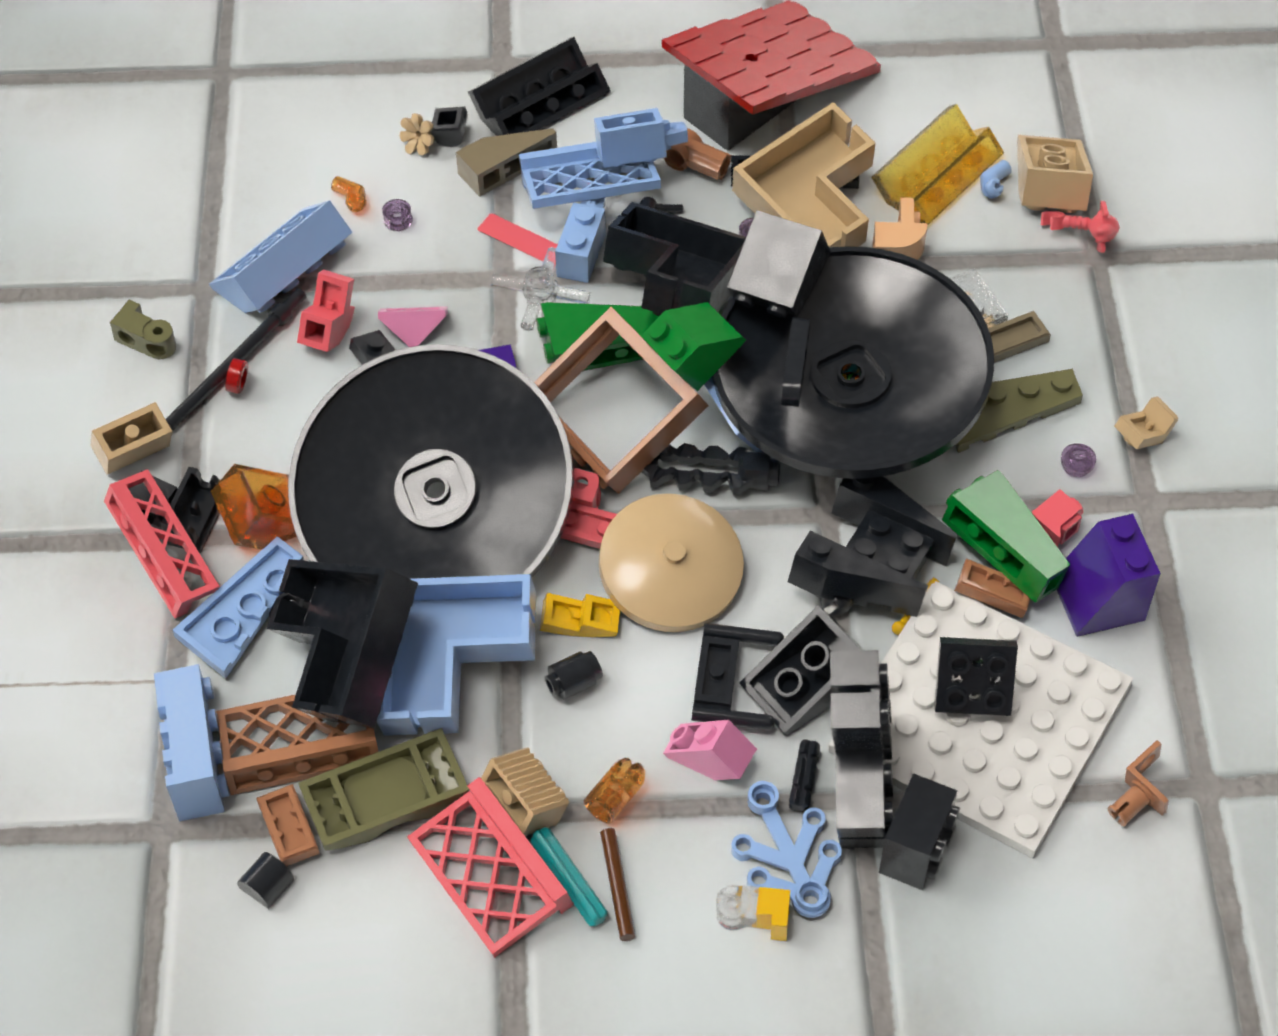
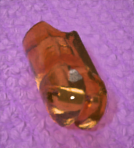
(615, 790)

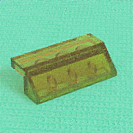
(938, 164)

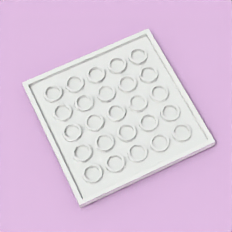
(1006, 768)

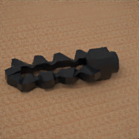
(755, 469)

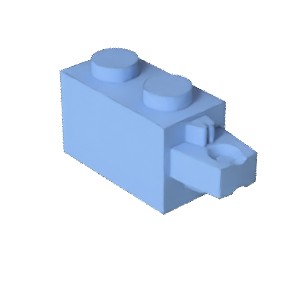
(636, 137)
(581, 240)

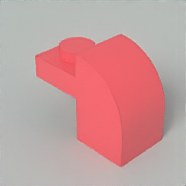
(330, 315)

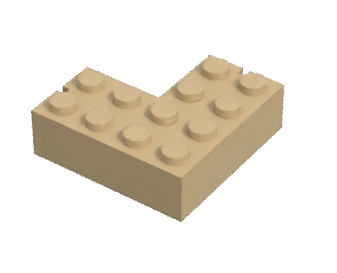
(803, 173)

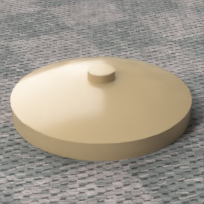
(670, 562)

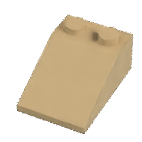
(1053, 173)

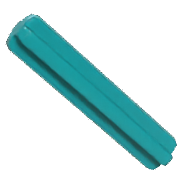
(569, 877)

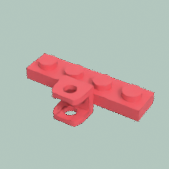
(585, 521)

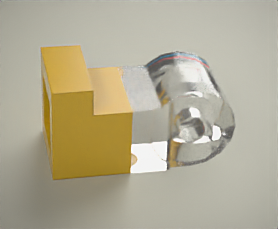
(754, 908)

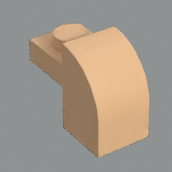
(904, 236)

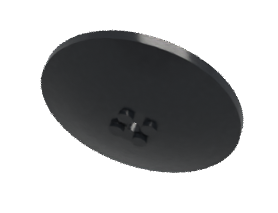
(894, 324)
(422, 421)

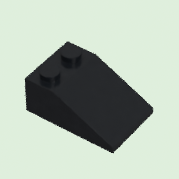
(795, 675)

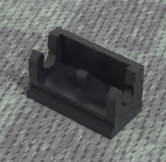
(195, 507)

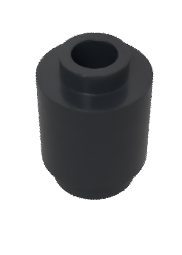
(573, 674)

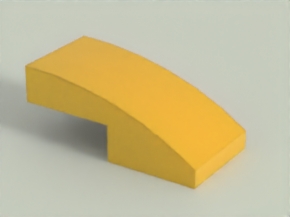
(584, 618)

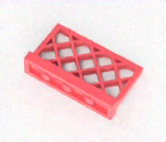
(521, 856)

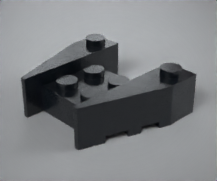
(883, 553)

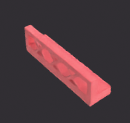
(149, 549)

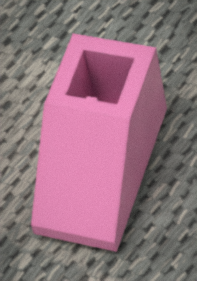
(711, 749)

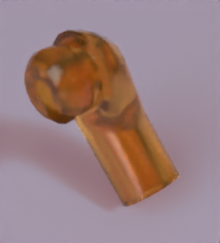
(354, 193)

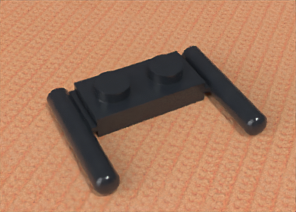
(718, 672)

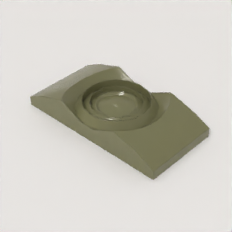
(384, 790)

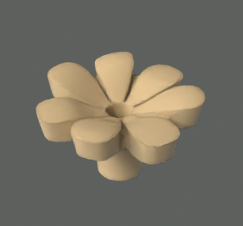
(416, 134)

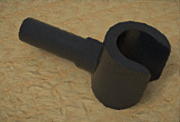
(651, 202)

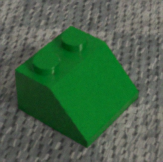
(693, 341)

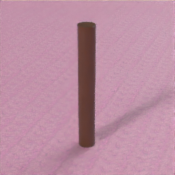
(617, 884)

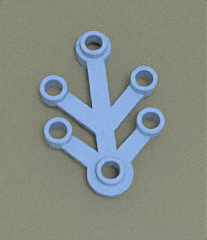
(789, 856)

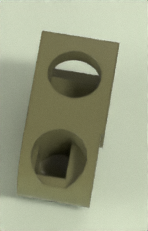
(142, 332)

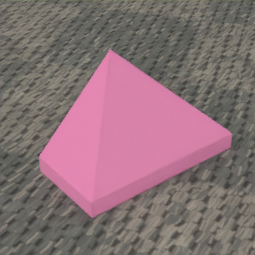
(412, 323)

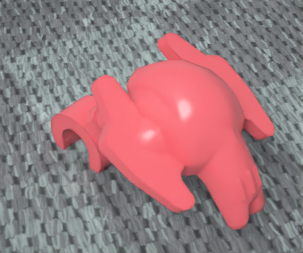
(1102, 227)

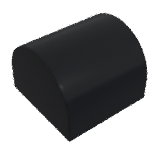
(449, 125)
(266, 879)

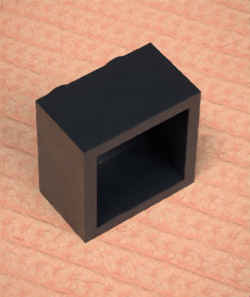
(919, 832)

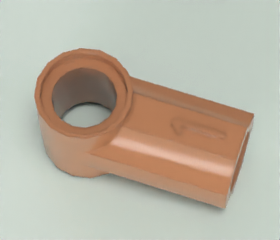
(698, 157)

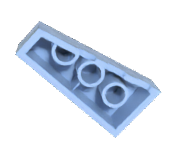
(189, 743)

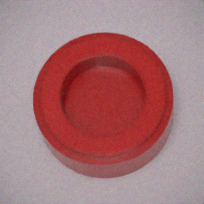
(236, 376)

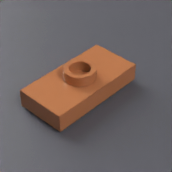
(991, 588)
(287, 825)

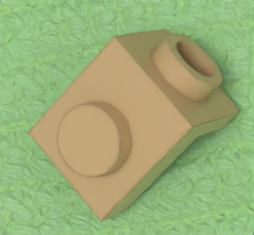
(1148, 426)

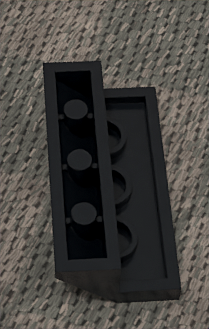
(539, 90)

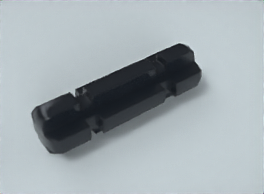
(804, 775)

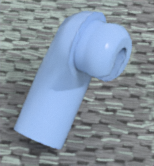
(991, 179)

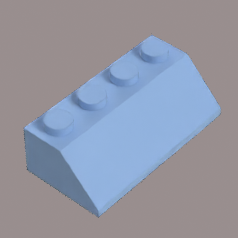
(282, 258)

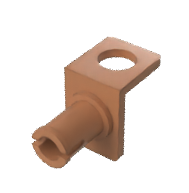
(1141, 790)

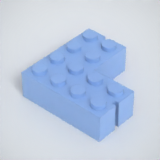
(452, 625)

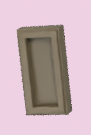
(1018, 335)

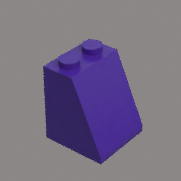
(1109, 577)

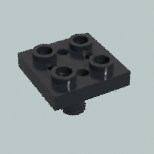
(976, 664)

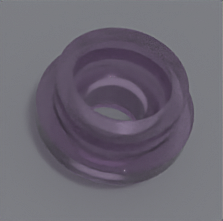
(1078, 467)

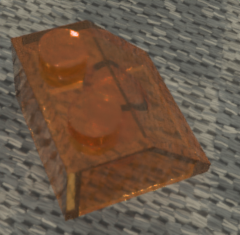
(254, 506)

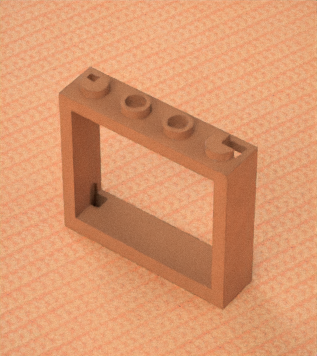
(585, 351)

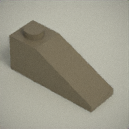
(496, 158)

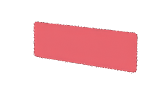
(516, 236)

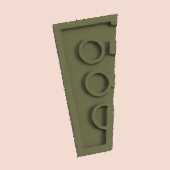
(1021, 400)

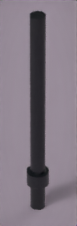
(278, 316)

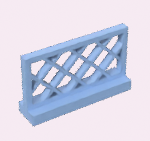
(572, 168)

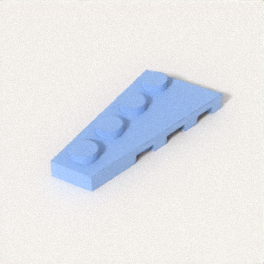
(236, 611)

